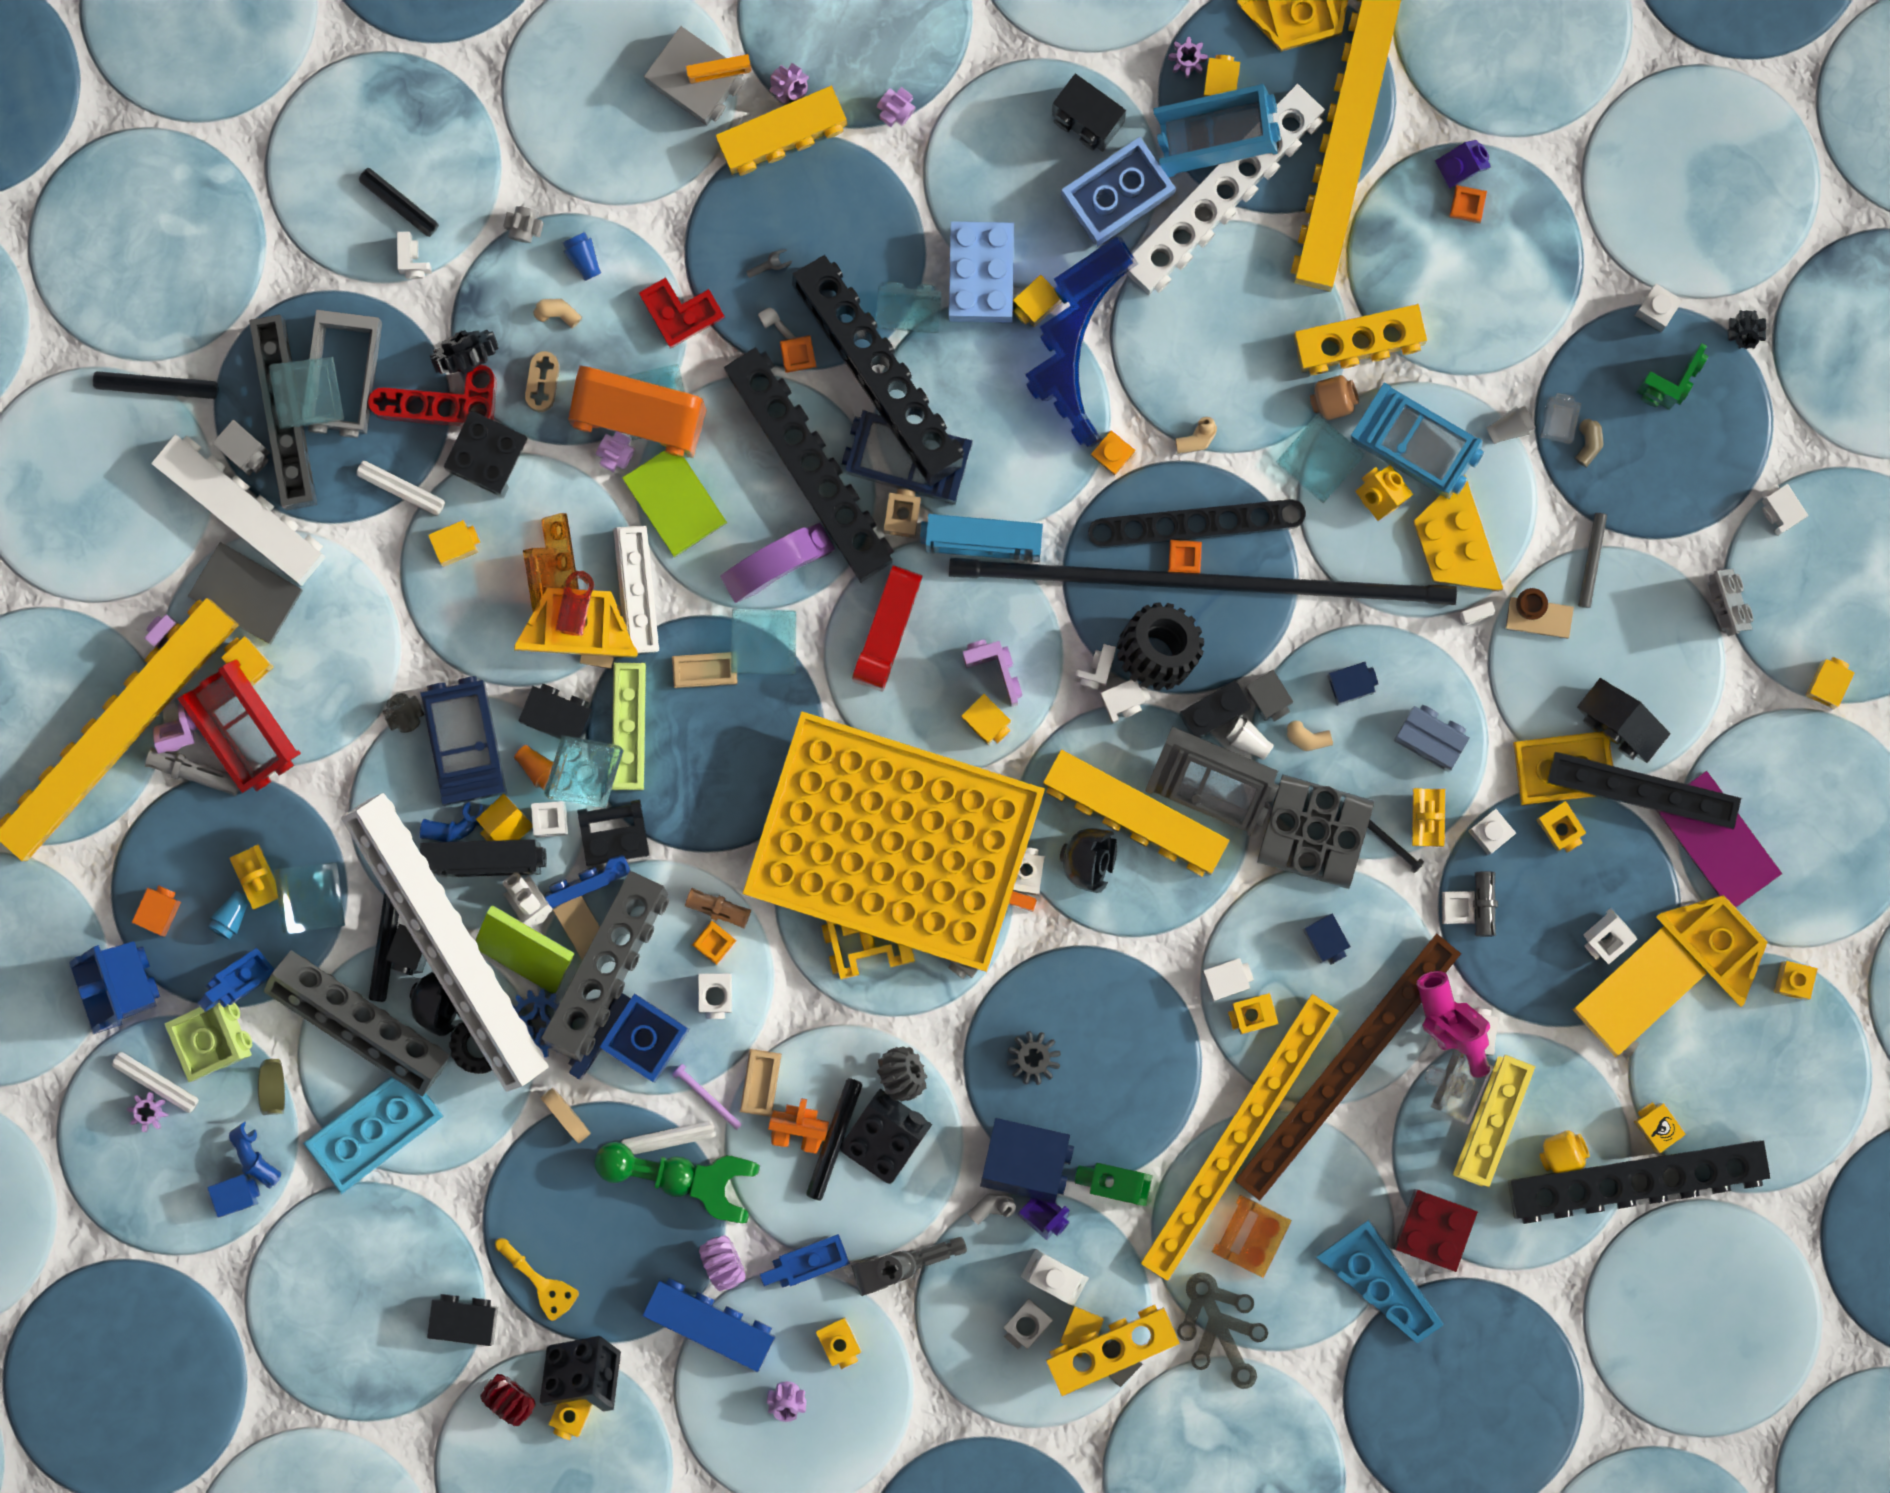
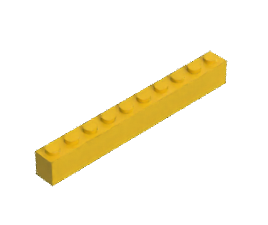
(1345, 144)
(116, 728)

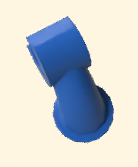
(450, 832)
(250, 1160)

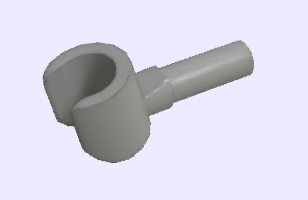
(769, 317)

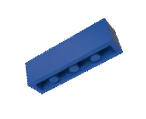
(709, 1325)

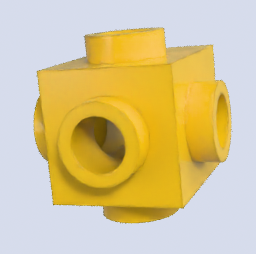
(1383, 491)

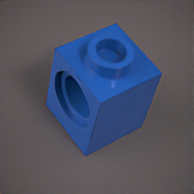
(234, 1195)

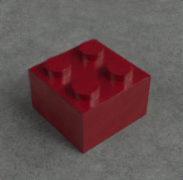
(1435, 1230)

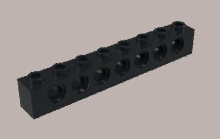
(741, 374)
(931, 464)
(1750, 1154)

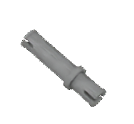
(180, 767)

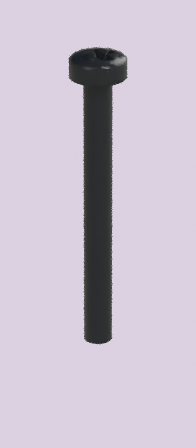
(1416, 865)

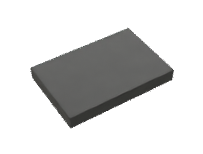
(246, 592)

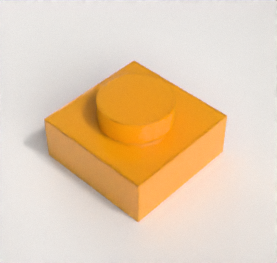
(1113, 452)

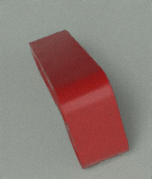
(433, 400)
(887, 628)

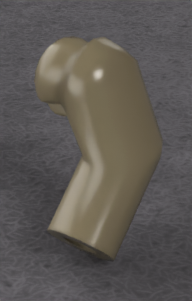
(1593, 441)

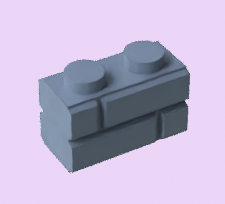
(1432, 738)

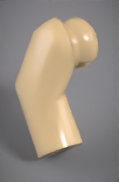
(1200, 438)
(1305, 739)

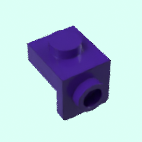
(1463, 162)
(1045, 1217)

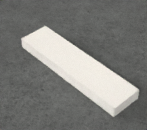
(636, 587)

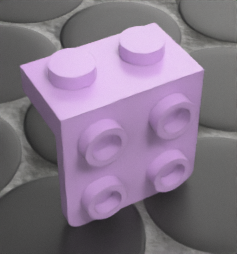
(981, 652)

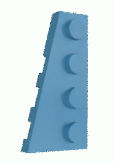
(1376, 1273)

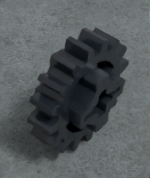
(464, 351)

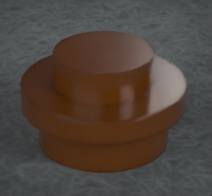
(1532, 604)

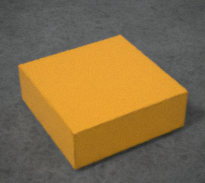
(714, 942)

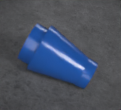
(582, 255)

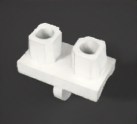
(526, 899)

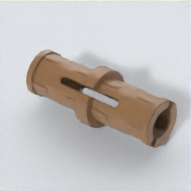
(717, 908)

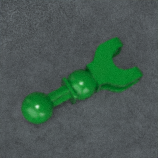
(679, 1177)

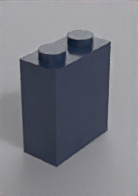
(1026, 1161)

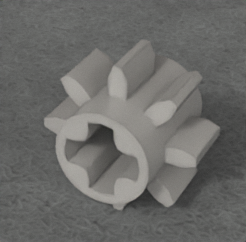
(523, 224)

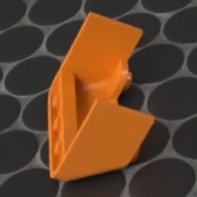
(637, 410)

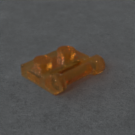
(1261, 1241)

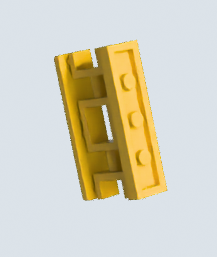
(869, 949)

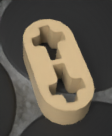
(535, 380)
(565, 1115)

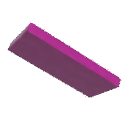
(1726, 857)

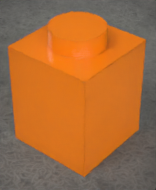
(157, 910)

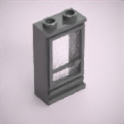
(1213, 780)

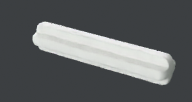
(400, 488)
(155, 1082)
(670, 1137)

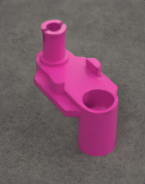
(1454, 1023)

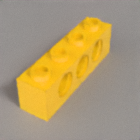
(1405, 320)
(1161, 1338)

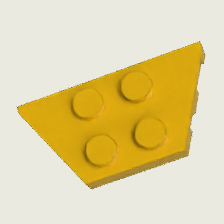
(1296, 21)
(1457, 543)
(602, 635)
(1719, 941)

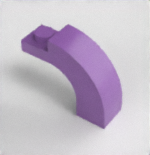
(776, 561)

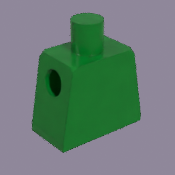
(1127, 1186)

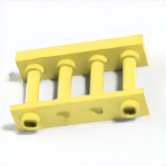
(1493, 1120)

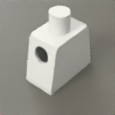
(1054, 1277)

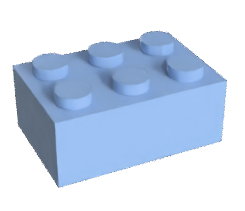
(1118, 192)
(981, 272)

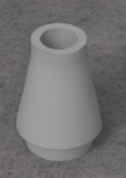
(1511, 425)

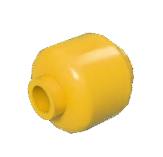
(1564, 1152)

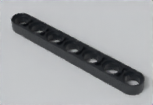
(1211, 516)

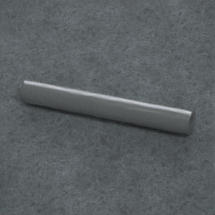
(1592, 560)

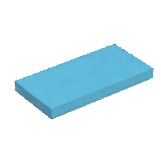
(371, 1132)

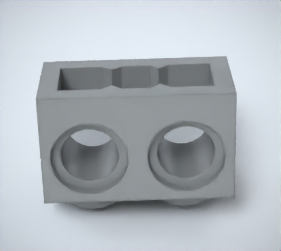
(242, 448)

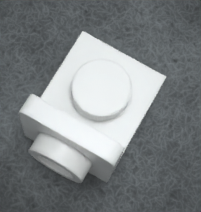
(407, 251)
(1102, 663)

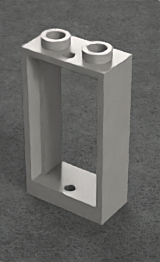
(355, 323)

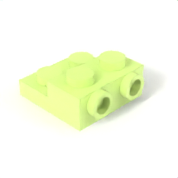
(209, 1040)

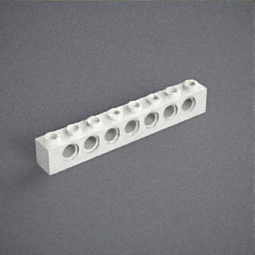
(1149, 277)

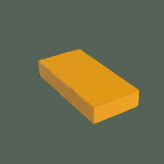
(718, 69)

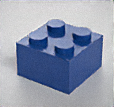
(644, 1038)

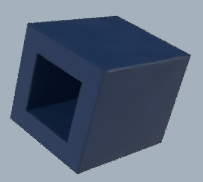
(1352, 683)
(1327, 939)

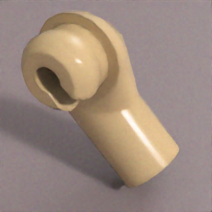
(556, 308)

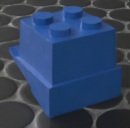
(113, 984)

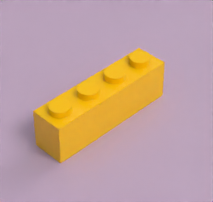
(782, 130)

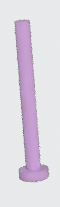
(706, 1096)

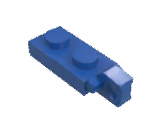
(588, 881)
(237, 980)
(807, 1262)

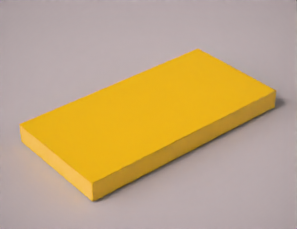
(1639, 991)

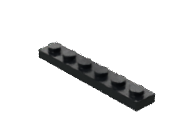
(1644, 790)

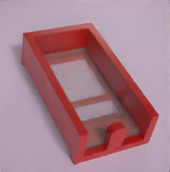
(239, 728)

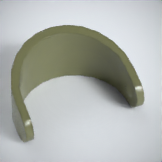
(271, 1087)

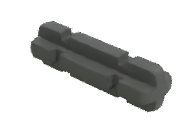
(940, 1252)

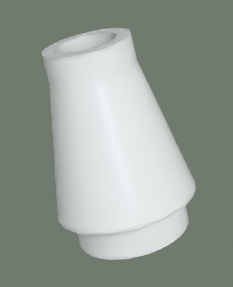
(1248, 738)

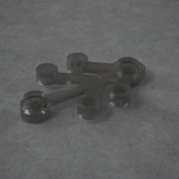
(1219, 1325)

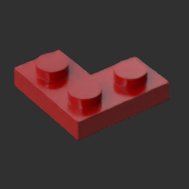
(677, 320)

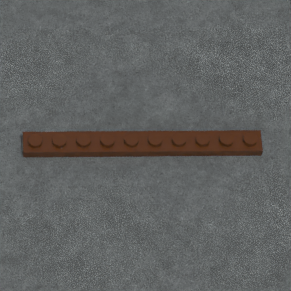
(1344, 1070)

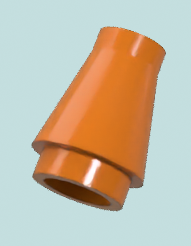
(535, 765)

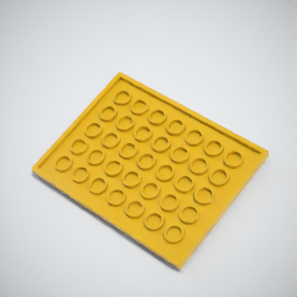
(893, 841)

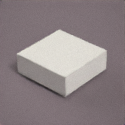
(1477, 613)
(1458, 907)

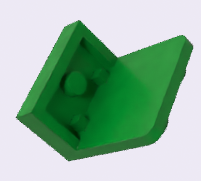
(1661, 392)

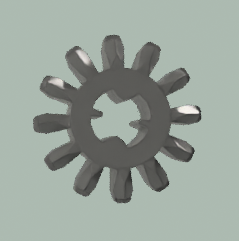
(1024, 1052)
(902, 1074)

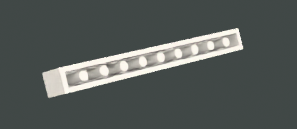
(445, 942)

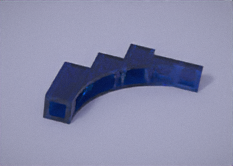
(1083, 288)

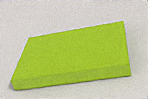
(674, 501)
(523, 950)

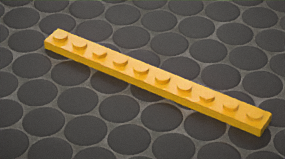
(1239, 1137)

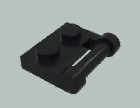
(606, 844)

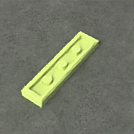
(629, 723)

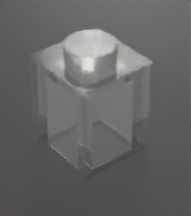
(1560, 418)

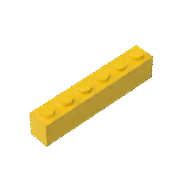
(1136, 813)

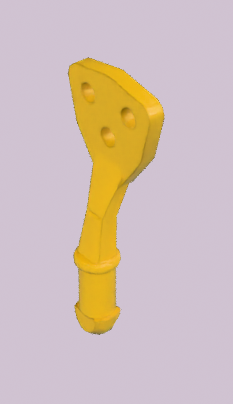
(543, 1285)

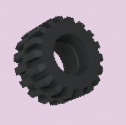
(1173, 629)

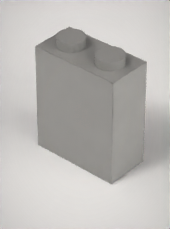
(670, 77)

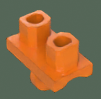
(798, 1122)

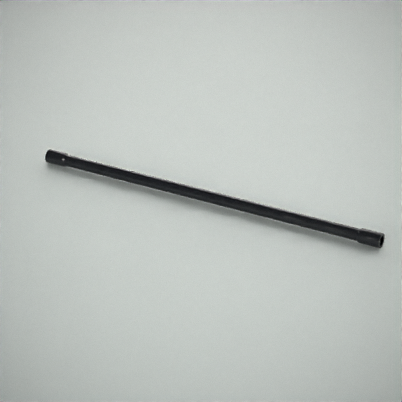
(1430, 594)

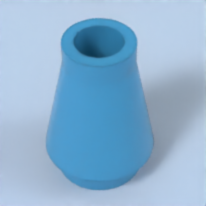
(229, 916)

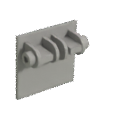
(1729, 586)

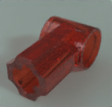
(574, 607)

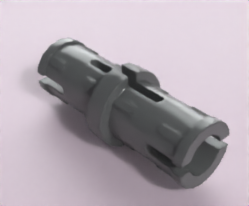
(1485, 904)

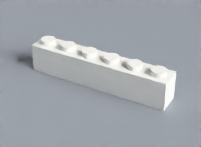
(238, 509)

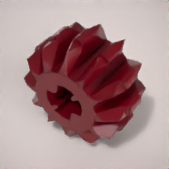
(507, 1400)

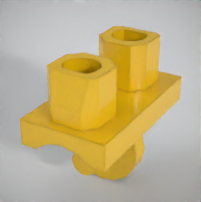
(1428, 817)
(255, 876)

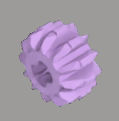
(722, 1263)

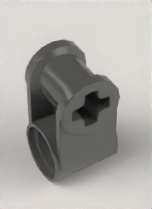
(881, 1272)

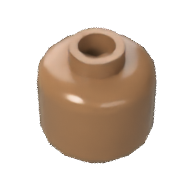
(1334, 397)

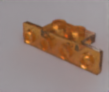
(554, 563)

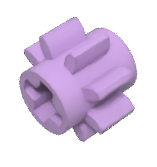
(1188, 66)
(789, 83)
(896, 107)
(615, 451)
(141, 1118)
(786, 1401)

